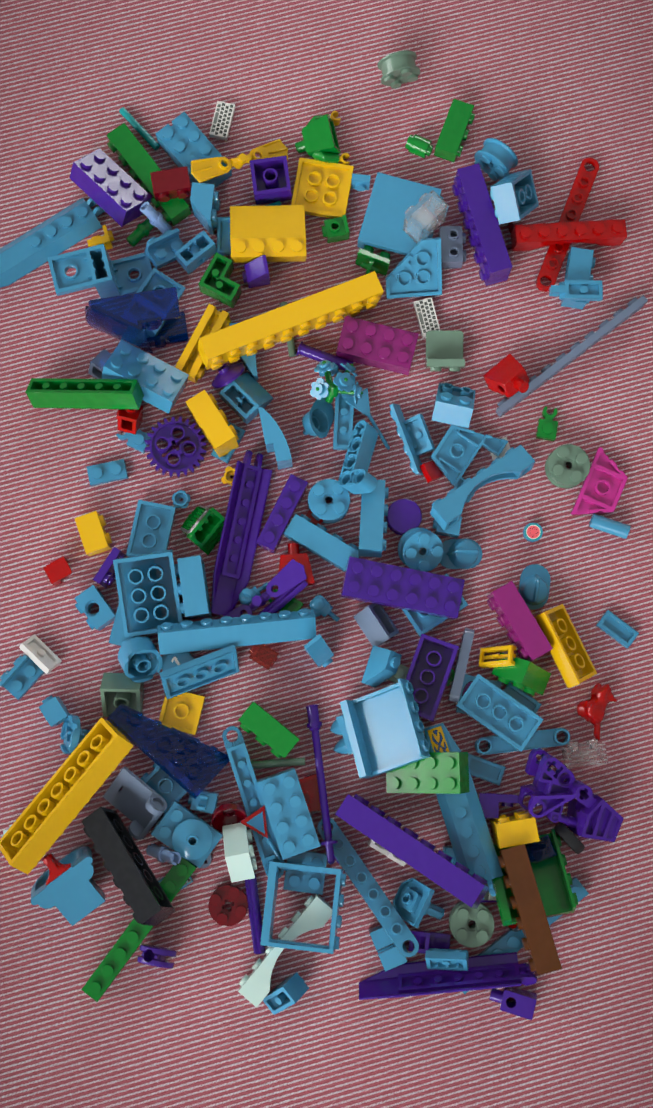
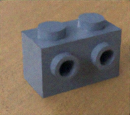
(452, 246)

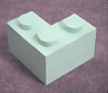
(239, 852)

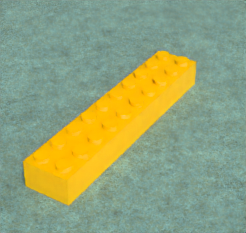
(289, 321)

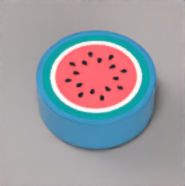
(532, 532)

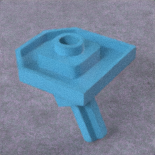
(413, 902)

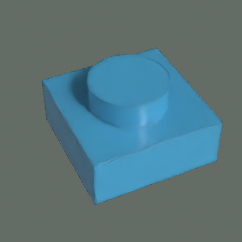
(360, 182)

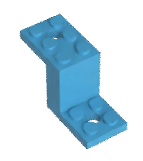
(98, 271)

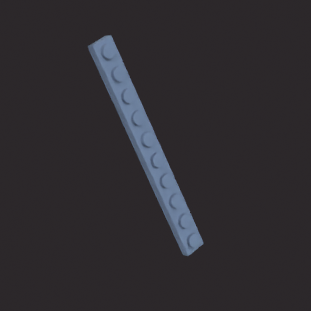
(576, 350)

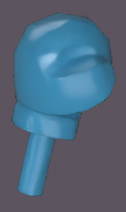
(246, 594)
(322, 607)

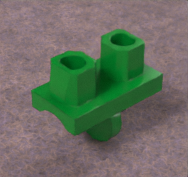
(373, 262)

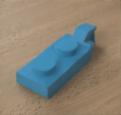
(578, 290)

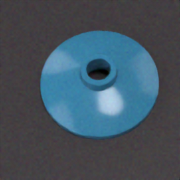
(187, 830)

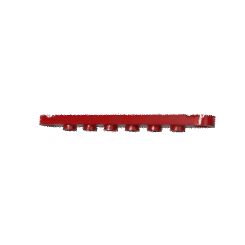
(571, 213)

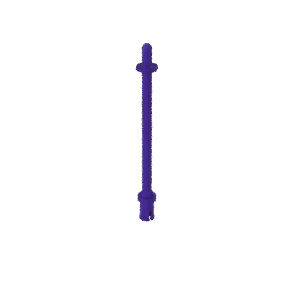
(314, 726)

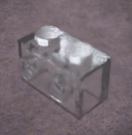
(584, 754)

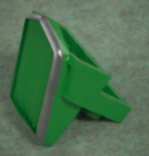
(204, 528)

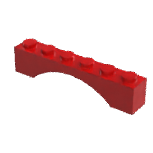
(599, 232)

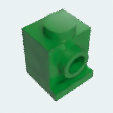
(338, 234)

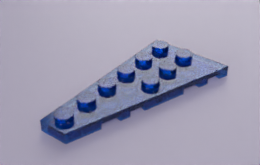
(175, 752)

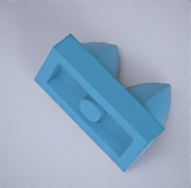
(343, 745)

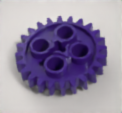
(165, 433)

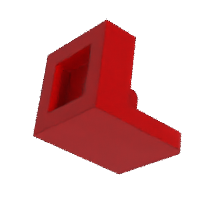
(58, 570)

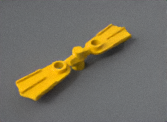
(211, 167)

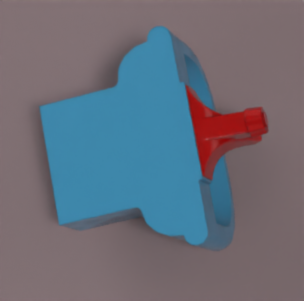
(68, 885)

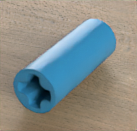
(609, 526)

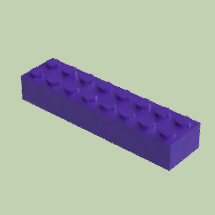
(416, 853)

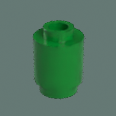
(419, 146)

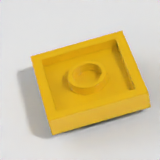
(182, 712)

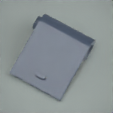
(136, 802)

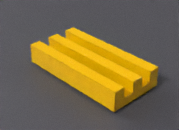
(501, 663)

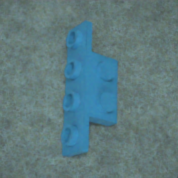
(414, 436)

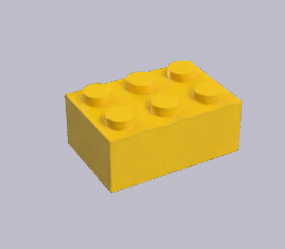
(213, 423)

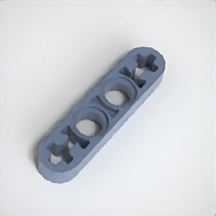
(461, 665)

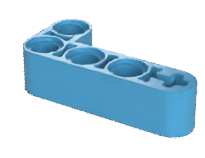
(355, 468)

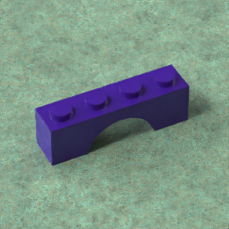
(282, 513)

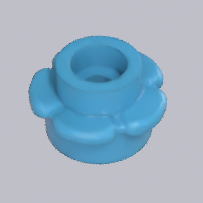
(181, 494)

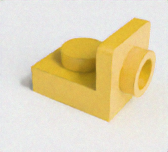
(106, 239)

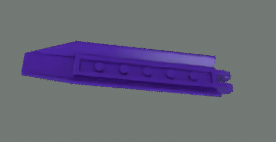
(239, 533)
(416, 980)

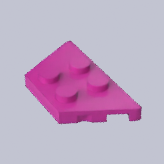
(601, 487)

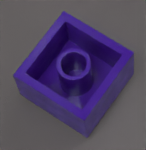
(270, 180)

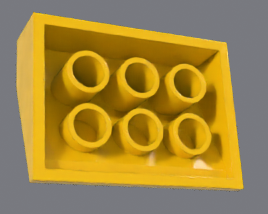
(268, 231)

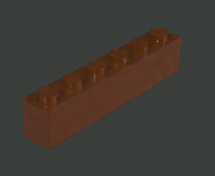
(530, 910)

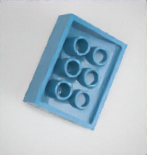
(147, 592)

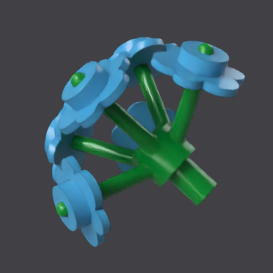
(340, 385)

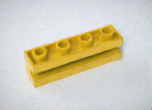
(190, 360)

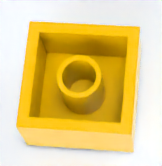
(514, 830)

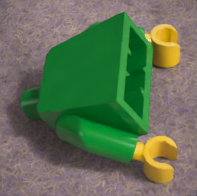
(321, 139)

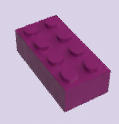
(377, 345)
(519, 622)

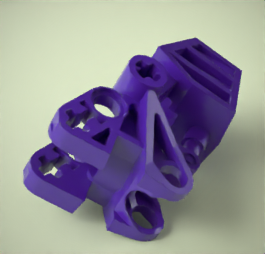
(586, 813)

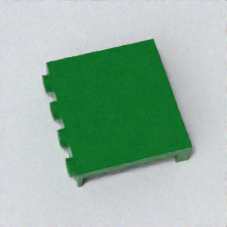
(551, 881)

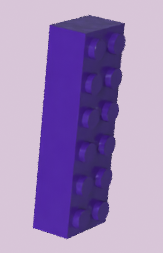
(482, 225)
(402, 588)

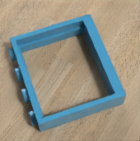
(270, 905)

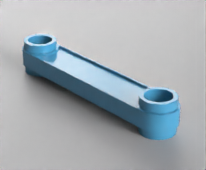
(540, 739)

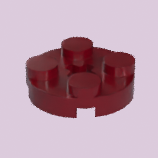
(217, 900)

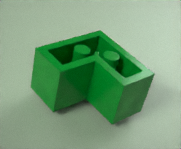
(216, 281)
(524, 676)

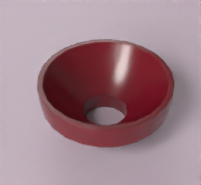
(220, 818)

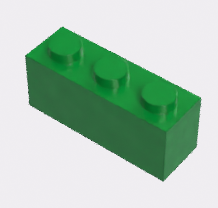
(454, 130)

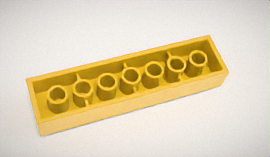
(64, 796)

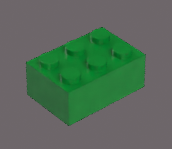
(268, 730)

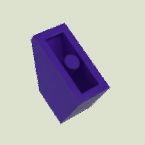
(256, 272)

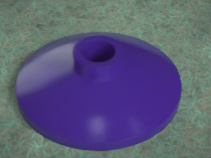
(227, 374)

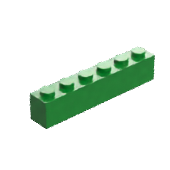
(140, 165)
(85, 393)

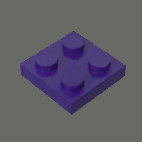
(106, 573)

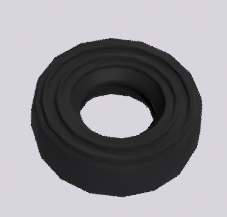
(569, 838)

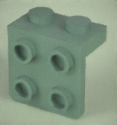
(444, 350)

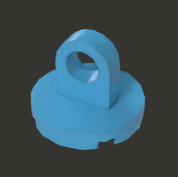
(72, 734)

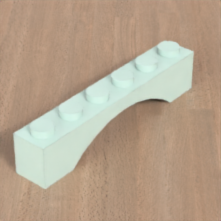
(258, 983)

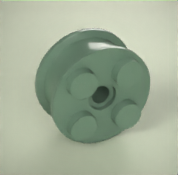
(398, 68)
(574, 458)
(475, 934)

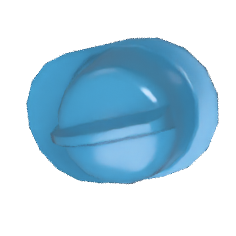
(318, 419)
(461, 554)
(534, 586)

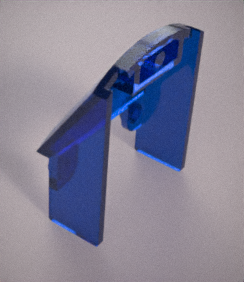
(131, 314)

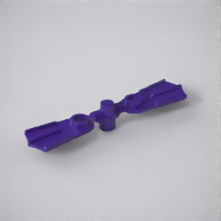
(286, 579)

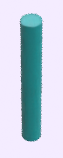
(137, 126)

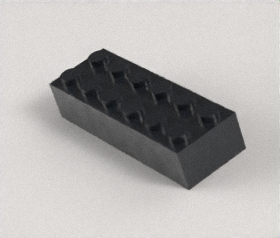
(128, 867)

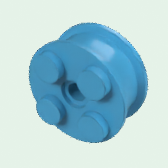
(496, 158)
(328, 490)
(429, 545)

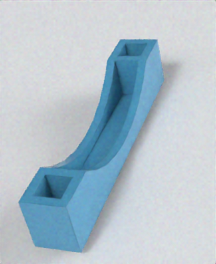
(511, 466)

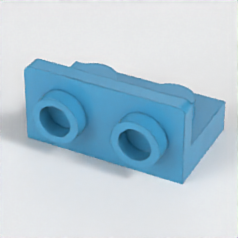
(162, 249)
(21, 676)
(447, 959)

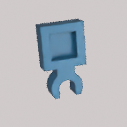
(135, 441)

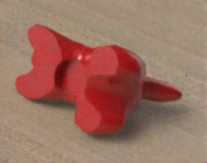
(594, 709)

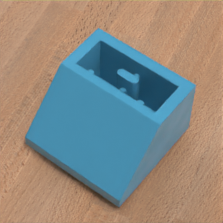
(205, 204)
(245, 397)
(453, 405)

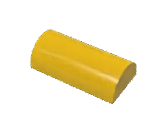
(567, 646)

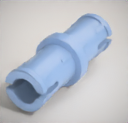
(155, 218)
(163, 854)

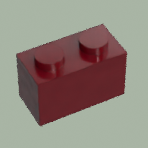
(171, 184)

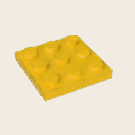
(322, 188)

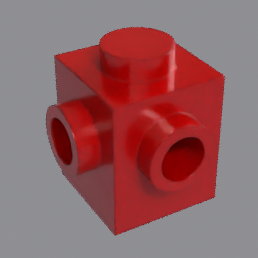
(129, 420)

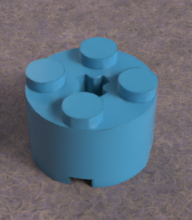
(139, 659)

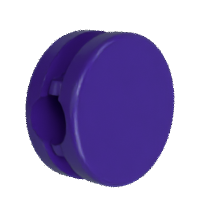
(403, 516)
(156, 956)

